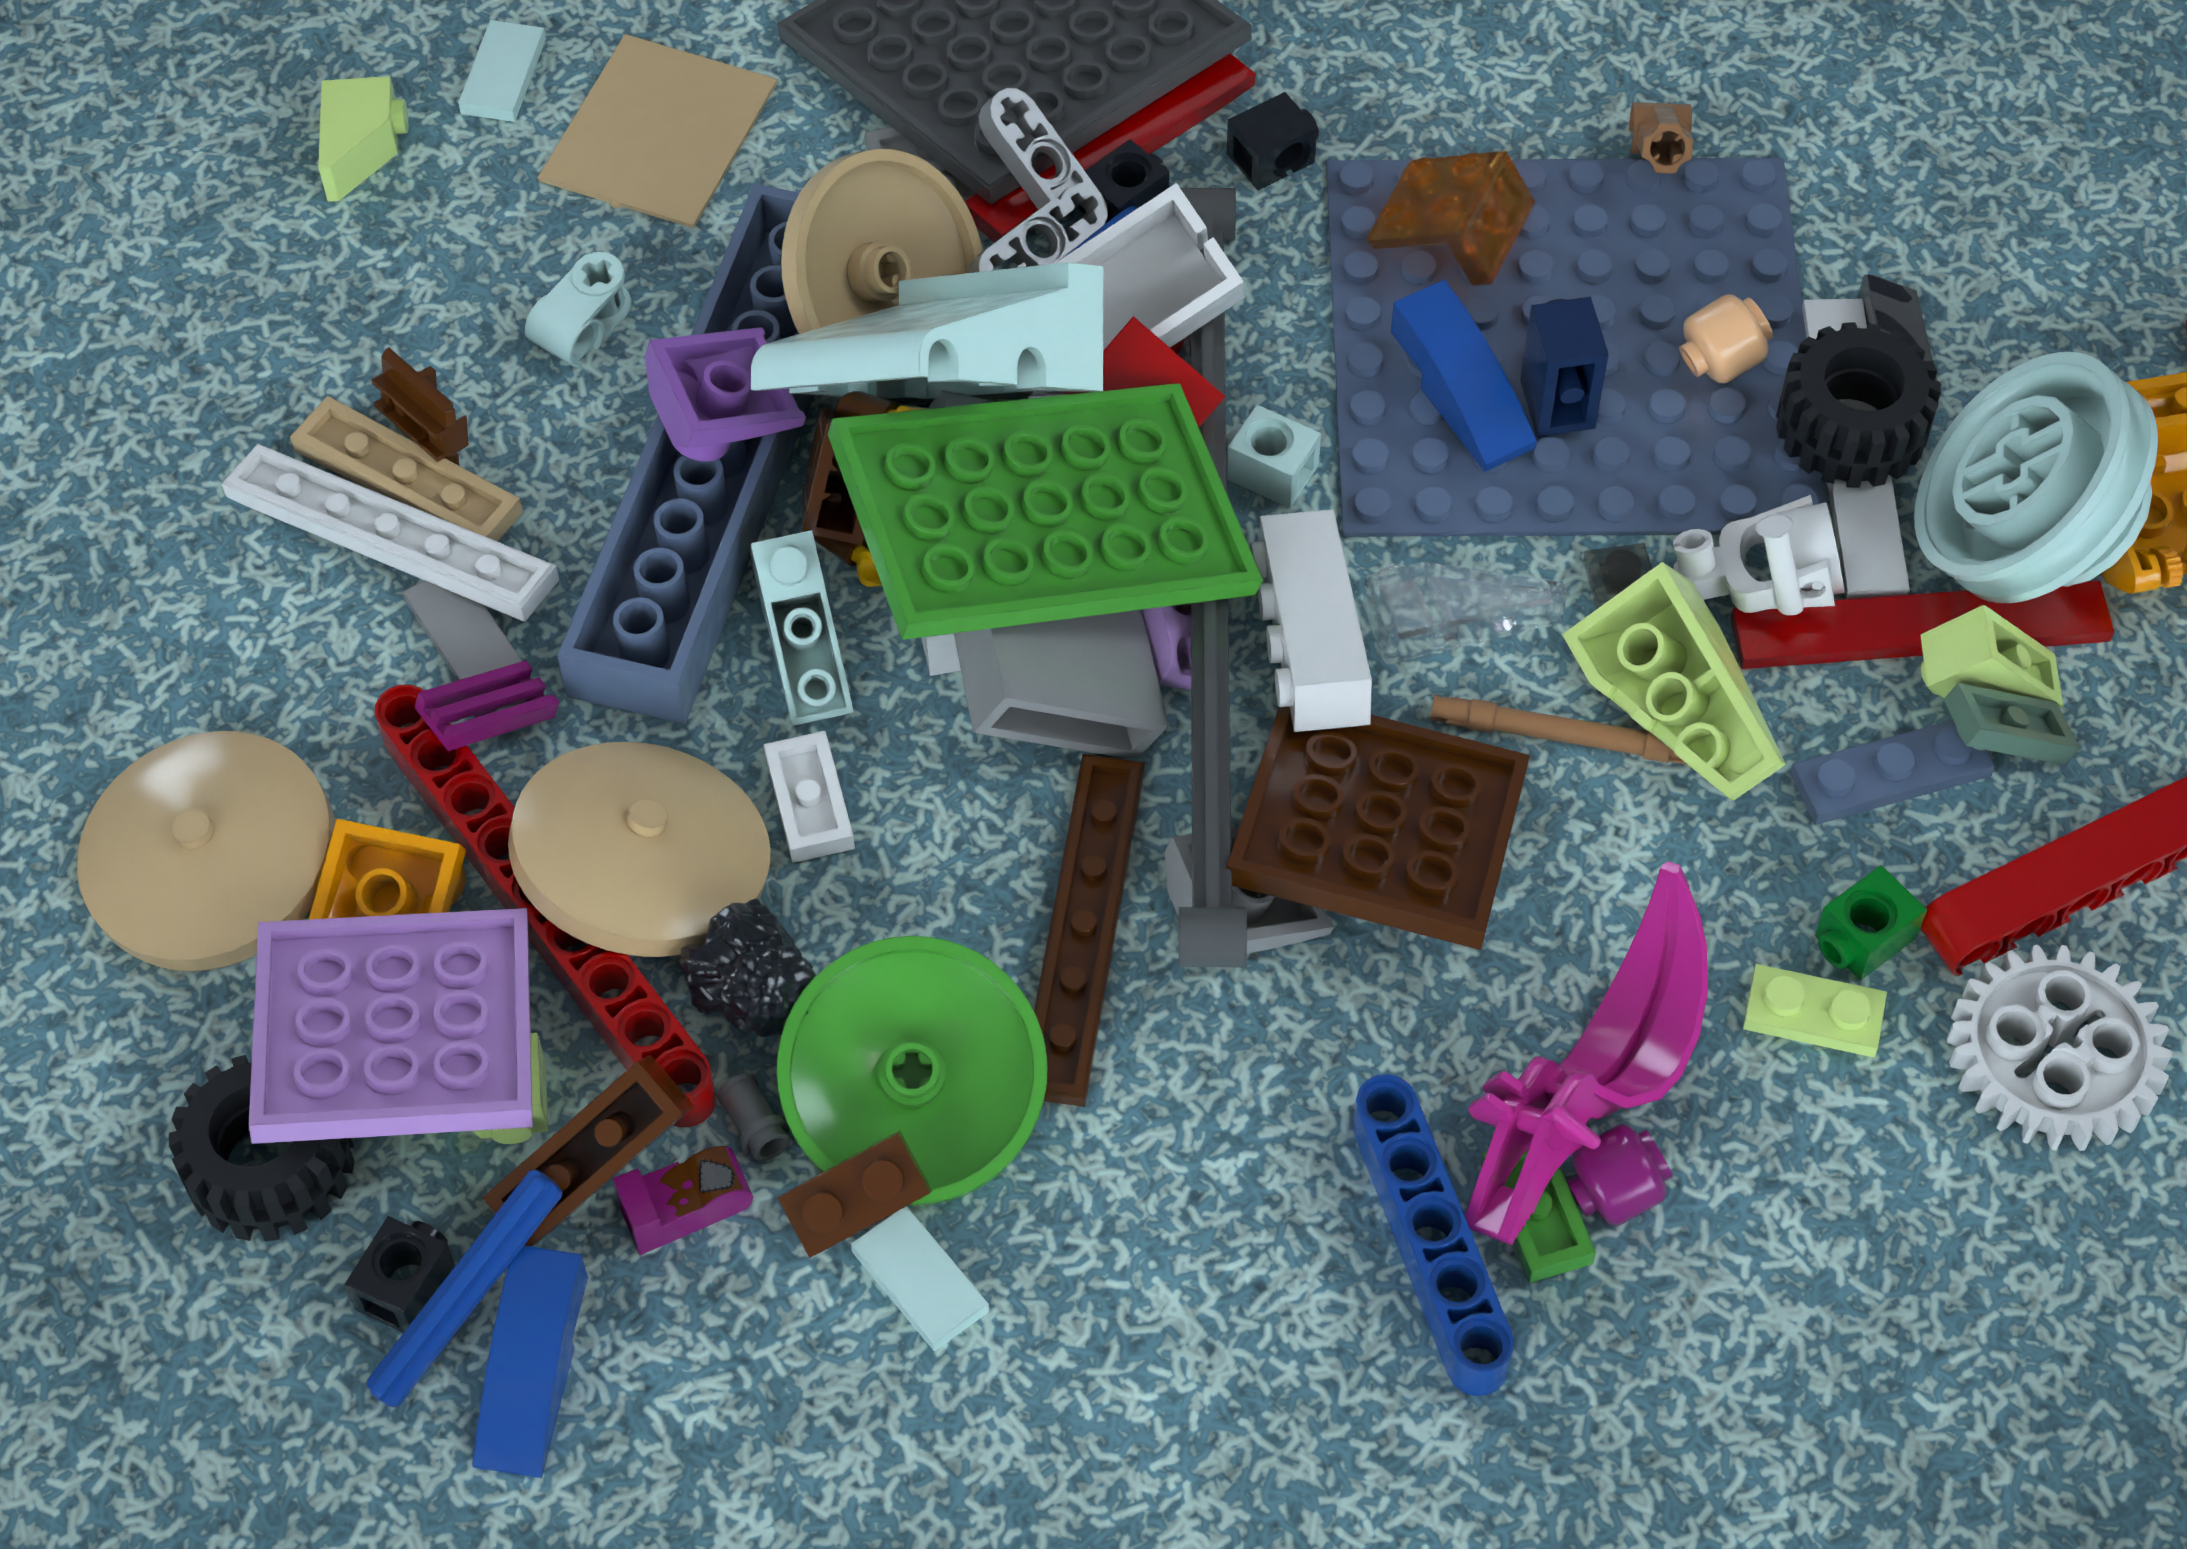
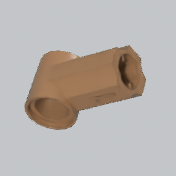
(1662, 134)

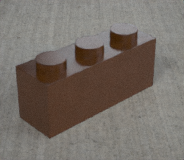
(600, 1140)

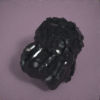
(746, 969)

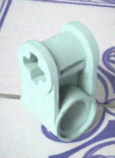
(580, 311)

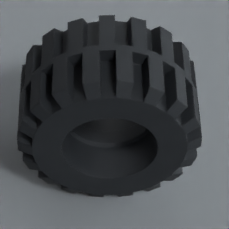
(1864, 368)
(255, 1195)

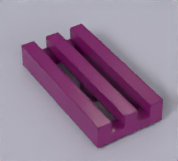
(480, 698)

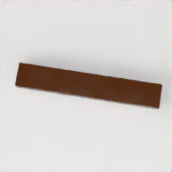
(1086, 921)

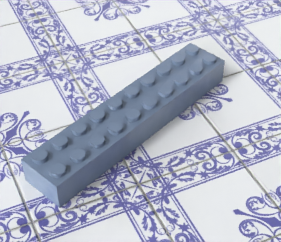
(686, 522)

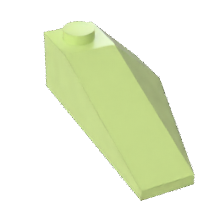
(1676, 677)

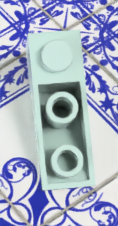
(801, 627)

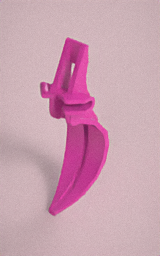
(1622, 1060)

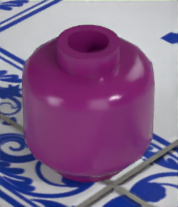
(1620, 1175)

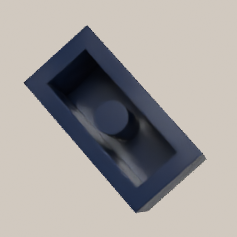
(1563, 366)

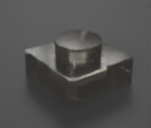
(1614, 569)

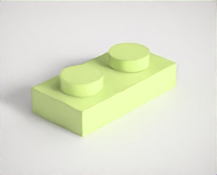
(1815, 1010)

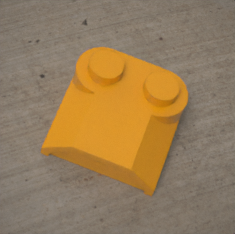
(387, 873)

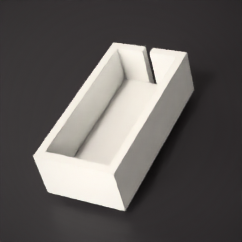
(1158, 270)

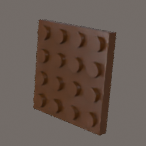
(1381, 825)

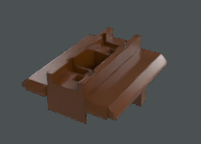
(419, 408)

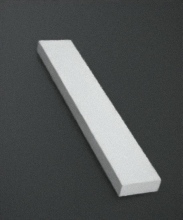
(1863, 516)
(391, 532)

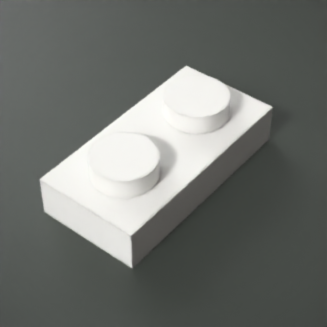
(809, 796)

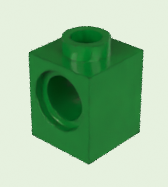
(1876, 902)

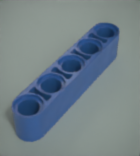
(1432, 1264)

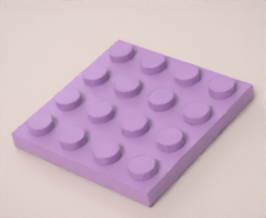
(391, 1026)

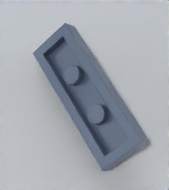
(1888, 772)

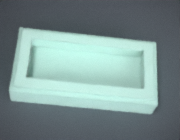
(502, 70)
(920, 1278)

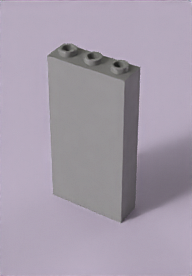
(1064, 680)

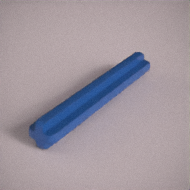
(464, 1288)

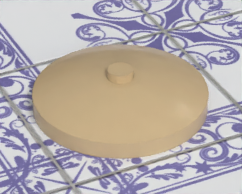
(866, 229)
(636, 846)
(204, 848)

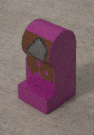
(682, 1197)

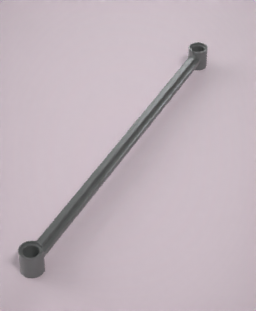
(1212, 929)

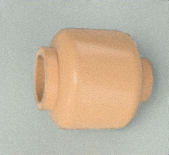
(1725, 338)

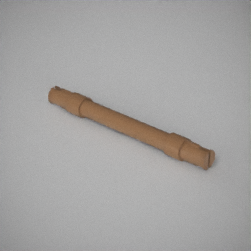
(1487, 716)

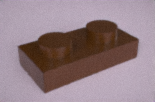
(854, 1194)

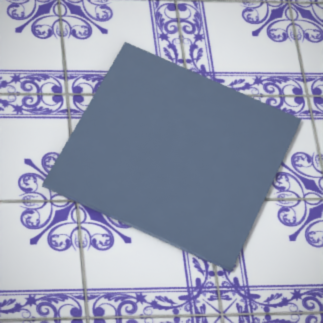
(1649, 254)

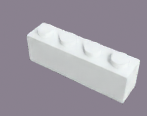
(1313, 621)

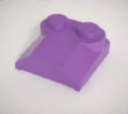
(707, 396)

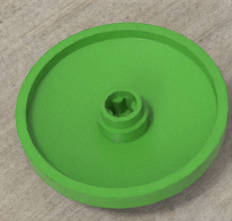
(918, 1045)

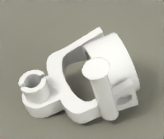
(1799, 556)

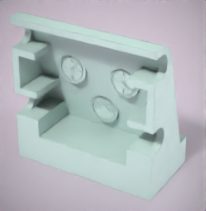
(959, 334)

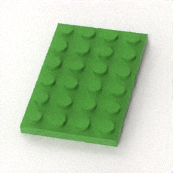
(1042, 509)

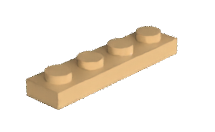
(402, 470)

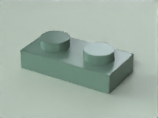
(2011, 724)

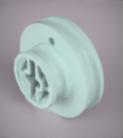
(2039, 480)

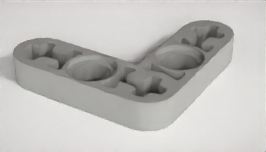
(1051, 196)

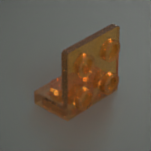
(1462, 201)

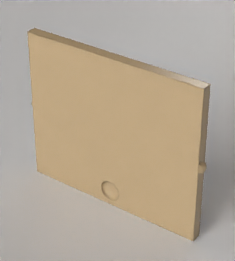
(658, 131)

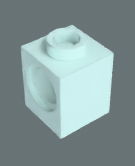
(1272, 455)

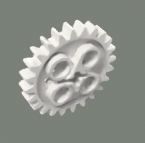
(2101, 1088)

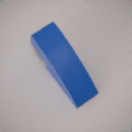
(1462, 375)
(529, 1360)

